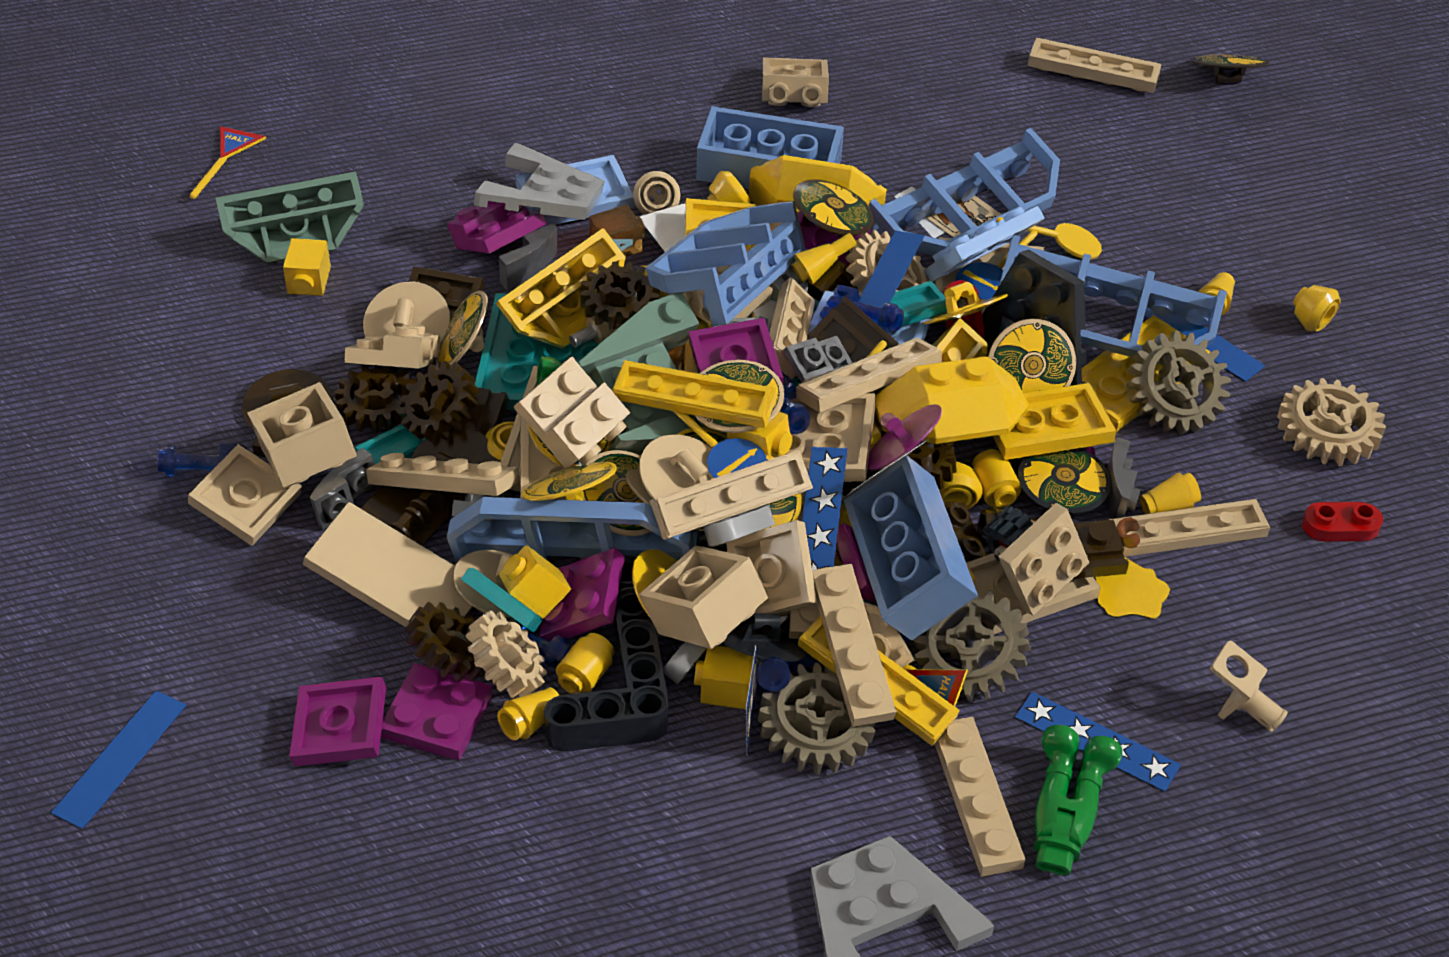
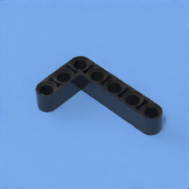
(627, 706)

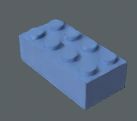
(747, 139)
(909, 548)

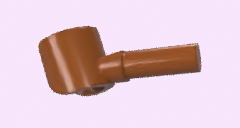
(1126, 525)

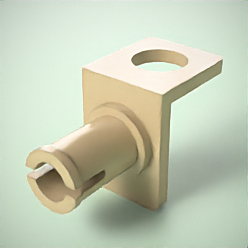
(1246, 689)

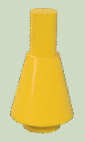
(816, 261)

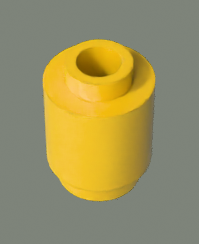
(997, 478)
(585, 663)

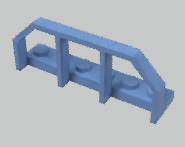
(982, 173)
(722, 242)
(1132, 291)
(560, 528)

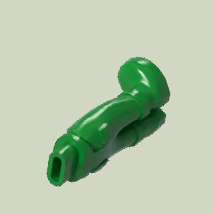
(1063, 822)

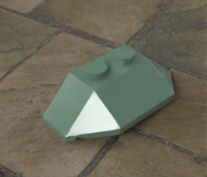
(308, 209)

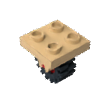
(1037, 554)

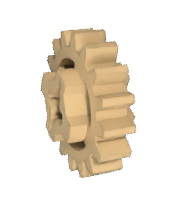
(506, 654)

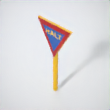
(231, 143)
(942, 681)

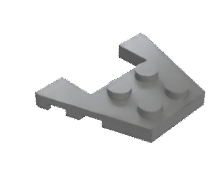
(552, 186)
(883, 890)

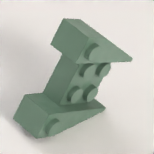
(644, 340)

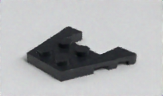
(1039, 292)

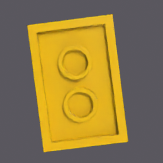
(1058, 422)

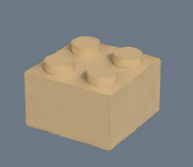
(302, 434)
(704, 596)

